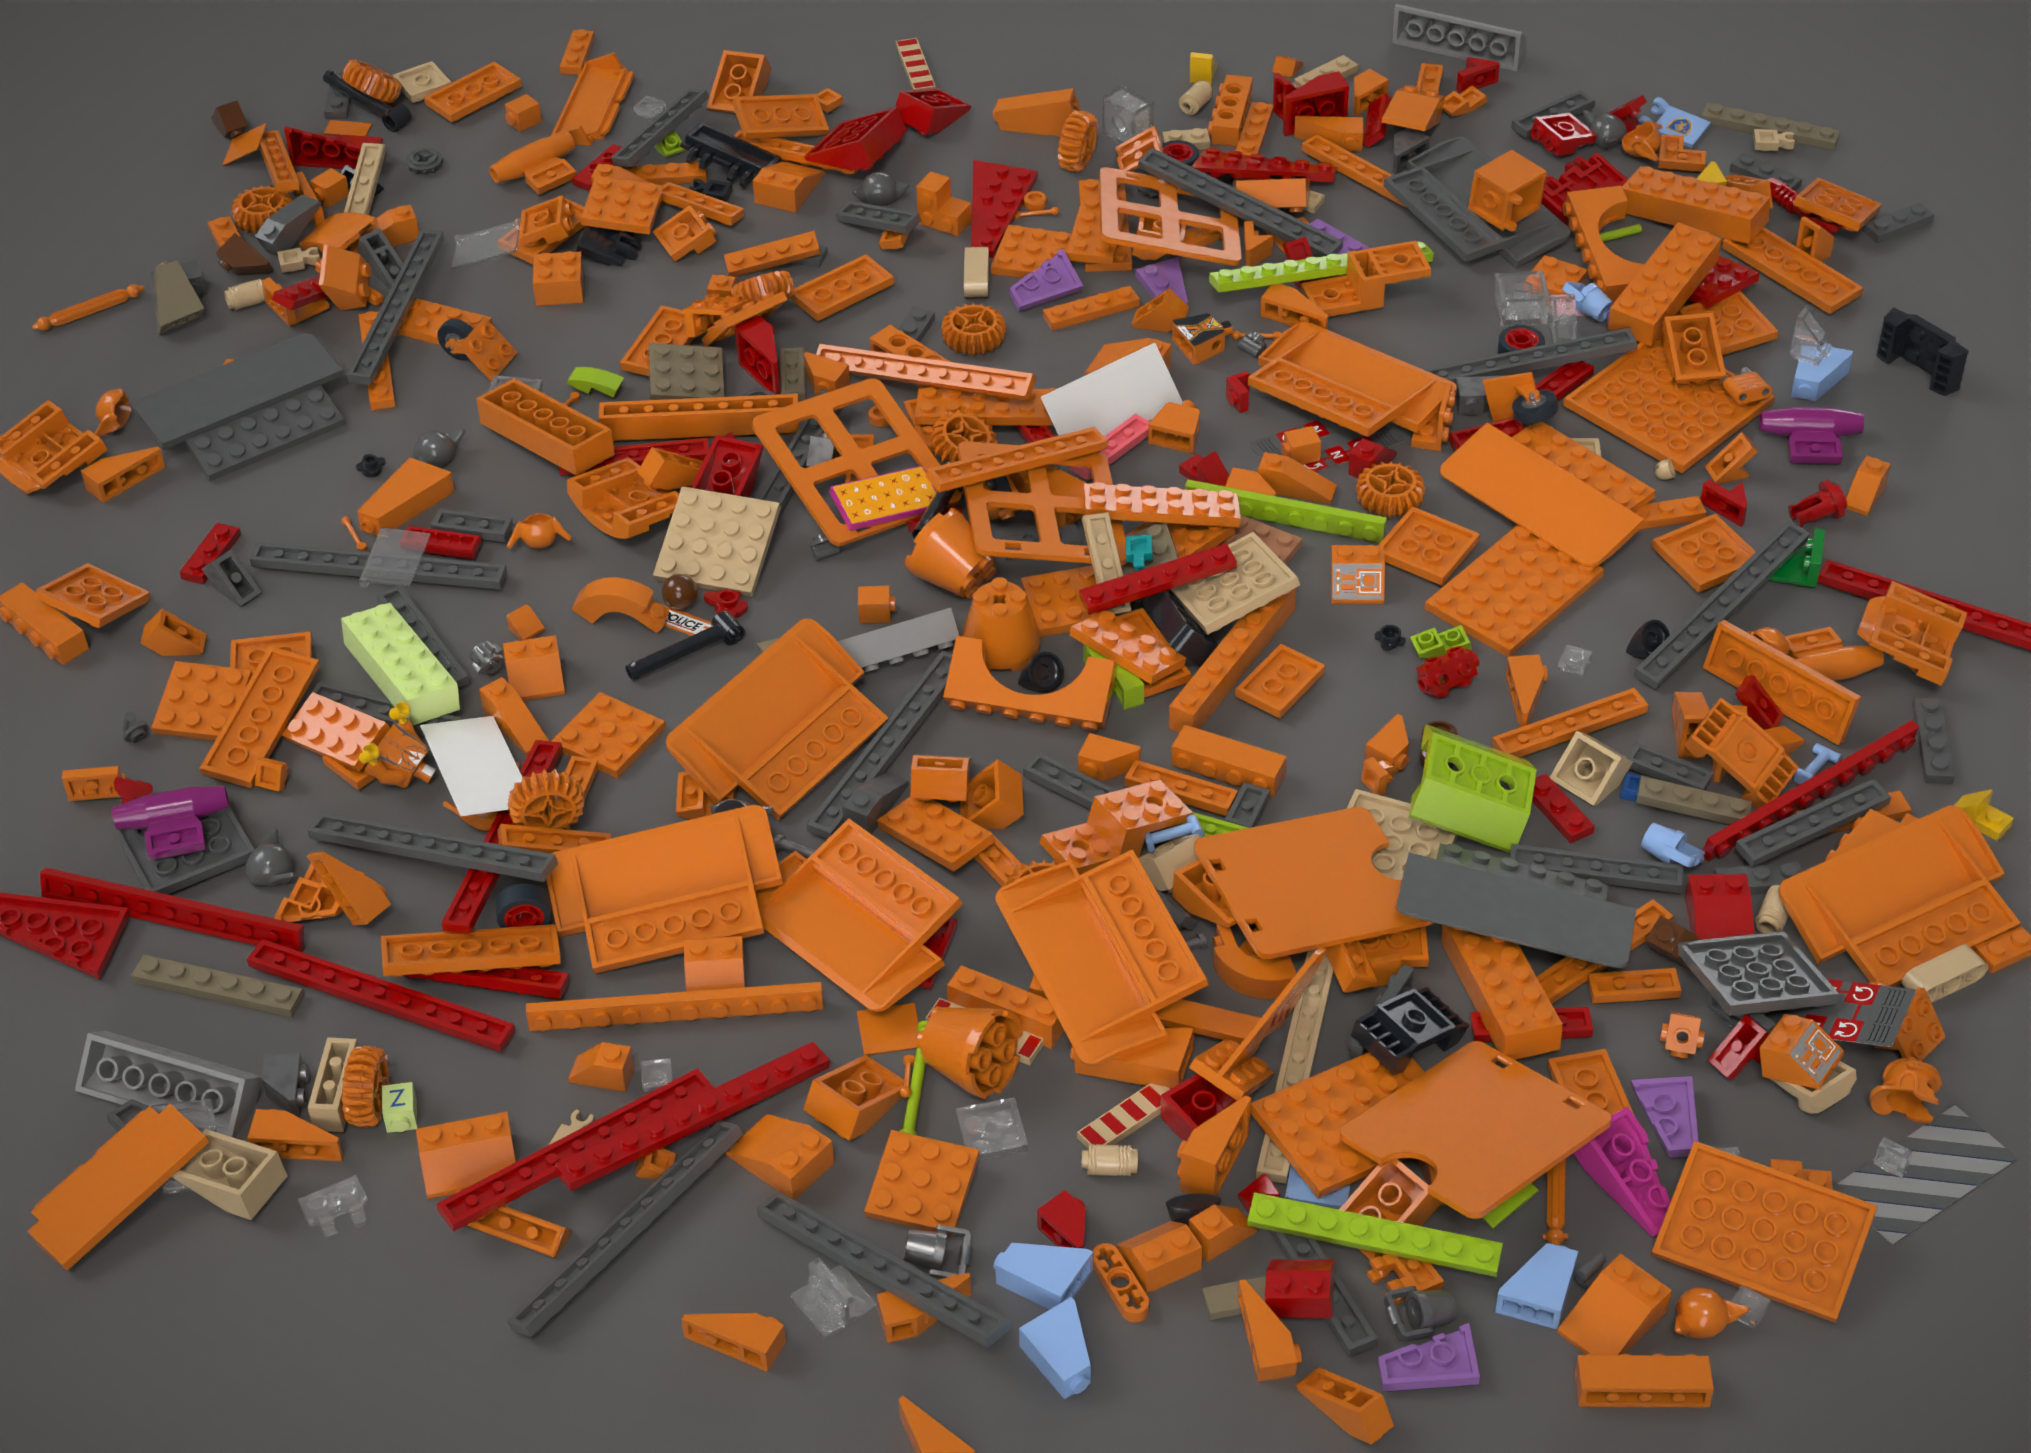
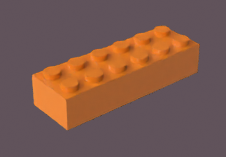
(1696, 203)
(1664, 282)
(545, 426)
(1504, 993)

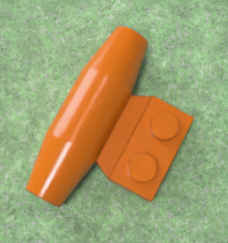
(538, 163)
(1824, 653)

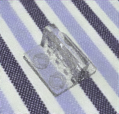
(832, 1299)

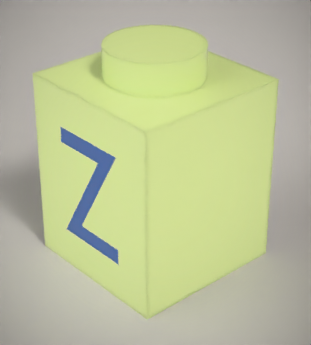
(399, 1107)

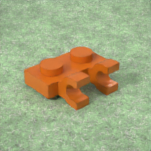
(1409, 1273)

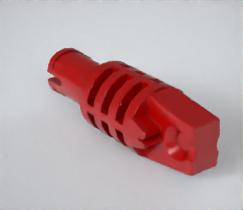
(1785, 197)

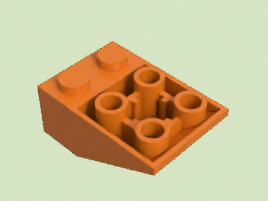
(940, 777)

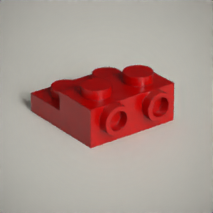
(1561, 133)

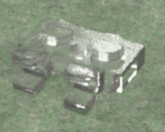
(332, 1202)

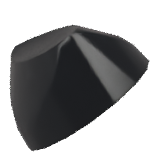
(1647, 638)
(1042, 672)
(1186, 1206)

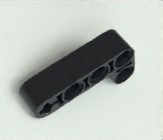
(1179, 627)

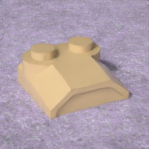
(1833, 1090)

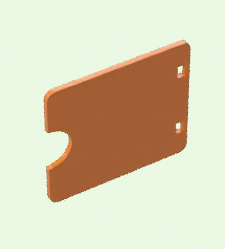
(1306, 882)
(1478, 1127)

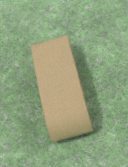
(976, 271)
(1946, 973)

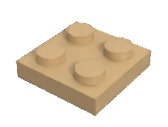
(421, 81)

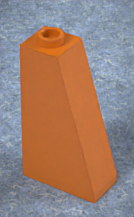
(1037, 112)
(1060, 485)
(405, 495)
(1159, 1065)

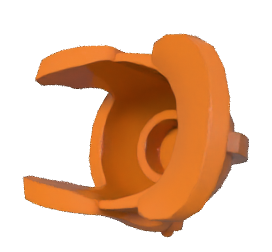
(1904, 1088)

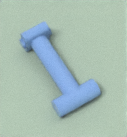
(1824, 755)
(1191, 827)

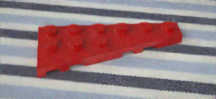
(1259, 167)
(996, 200)
(64, 930)

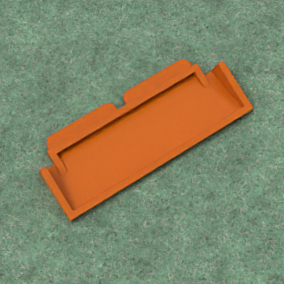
(594, 100)
(113, 1183)

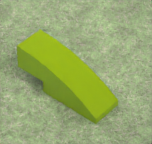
(1127, 686)

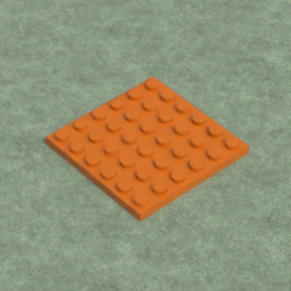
(1655, 413)

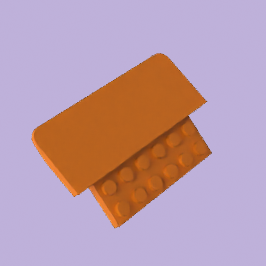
(1347, 381)
(1552, 489)
(779, 722)
(665, 886)
(1902, 897)
(859, 915)
(1102, 953)

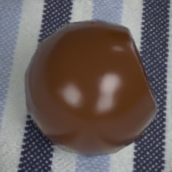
(679, 591)

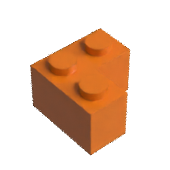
(938, 208)

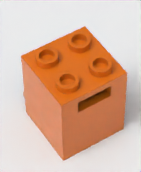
(1507, 190)

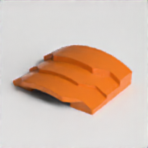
(45, 448)
(619, 500)
(1913, 630)

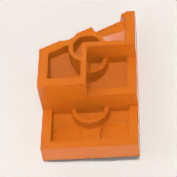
(338, 230)
(308, 900)

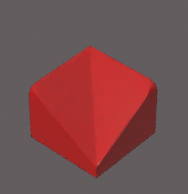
(1261, 1185)

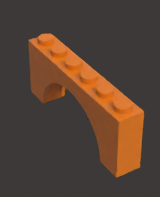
(1587, 215)
(1080, 703)

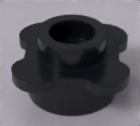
(371, 465)
(1390, 637)

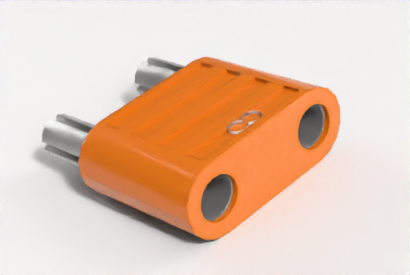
(1746, 387)

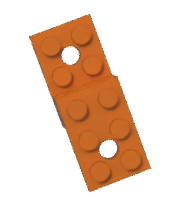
(1366, 278)
(1116, 825)

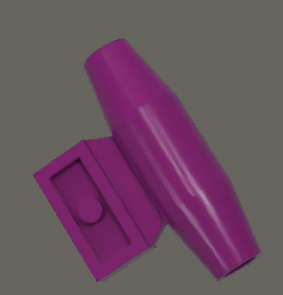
(1812, 431)
(171, 818)

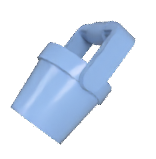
(1589, 299)
(1671, 846)

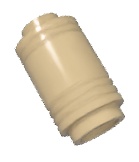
(1196, 97)
(245, 295)
(1772, 913)
(1109, 1160)

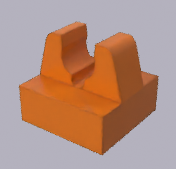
(271, 774)
(1376, 775)

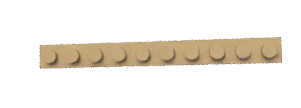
(1298, 1057)

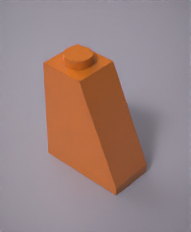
(1687, 714)

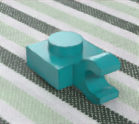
(1139, 550)

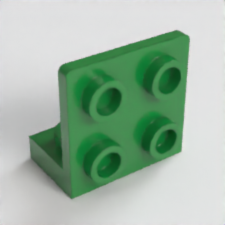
(1804, 565)

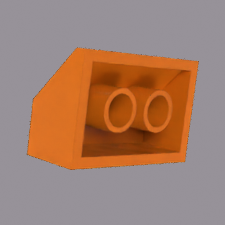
(1279, 192)
(464, 1152)

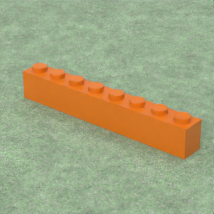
(690, 416)
(1229, 663)

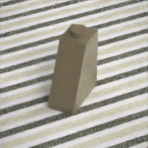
(174, 297)

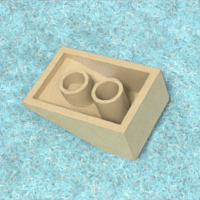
(233, 1174)

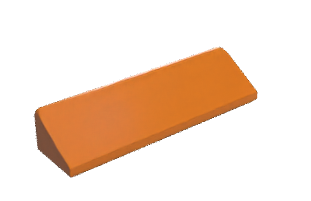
(1351, 966)
(523, 1230)

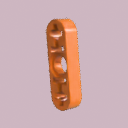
(1120, 1296)

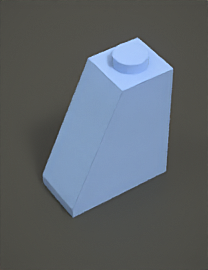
(1814, 381)
(1043, 1272)
(1540, 1287)
(1058, 1348)

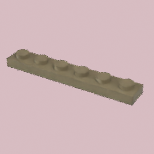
(1748, 121)
(217, 985)

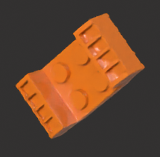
(1743, 752)

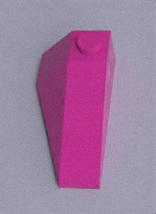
(1625, 1170)

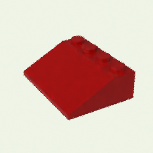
(859, 141)

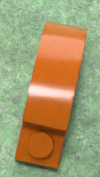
(620, 596)
(1248, 974)

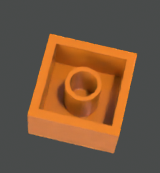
(558, 278)

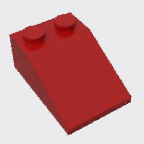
(1322, 96)
(930, 109)
(758, 352)
(729, 467)
(1719, 905)

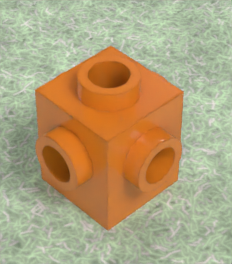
(1682, 1023)

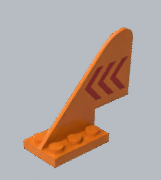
(1232, 1064)

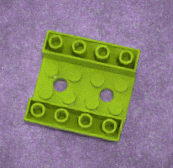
(1472, 799)

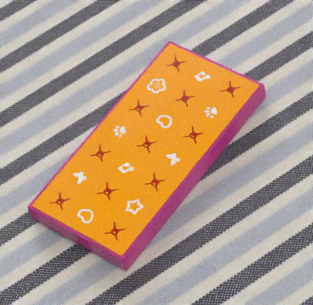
(883, 497)

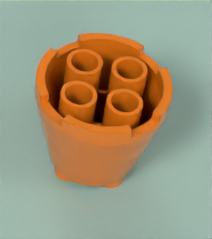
(948, 557)
(1005, 624)
(972, 1047)

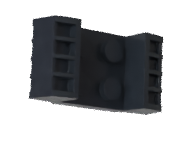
(1925, 347)
(1407, 1025)

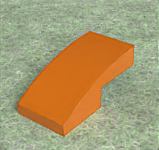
(1463, 103)

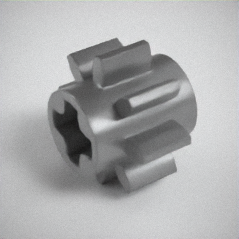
(487, 658)

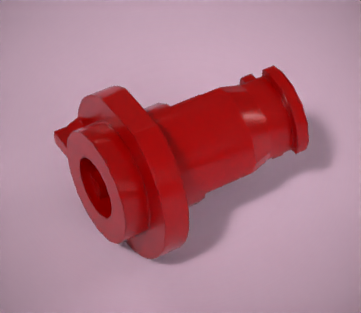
(1828, 501)

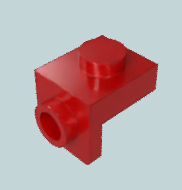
(1238, 391)

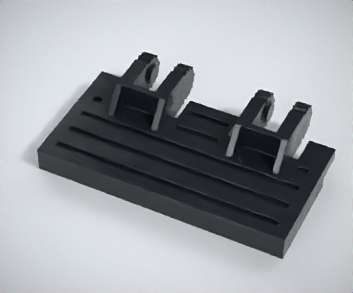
(726, 150)
(608, 245)

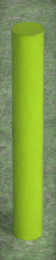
(1619, 233)

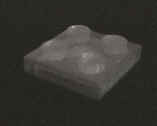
(992, 1128)

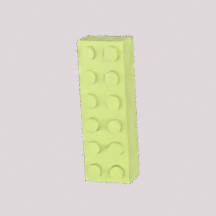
(400, 663)

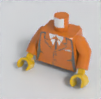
(399, 753)

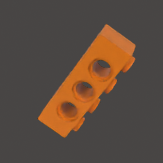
(1230, 110)
(897, 342)

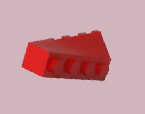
(325, 149)

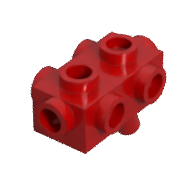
(1456, 668)

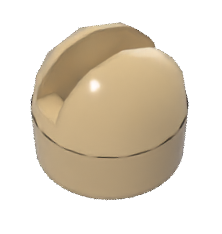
(1665, 470)

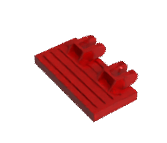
(1579, 176)

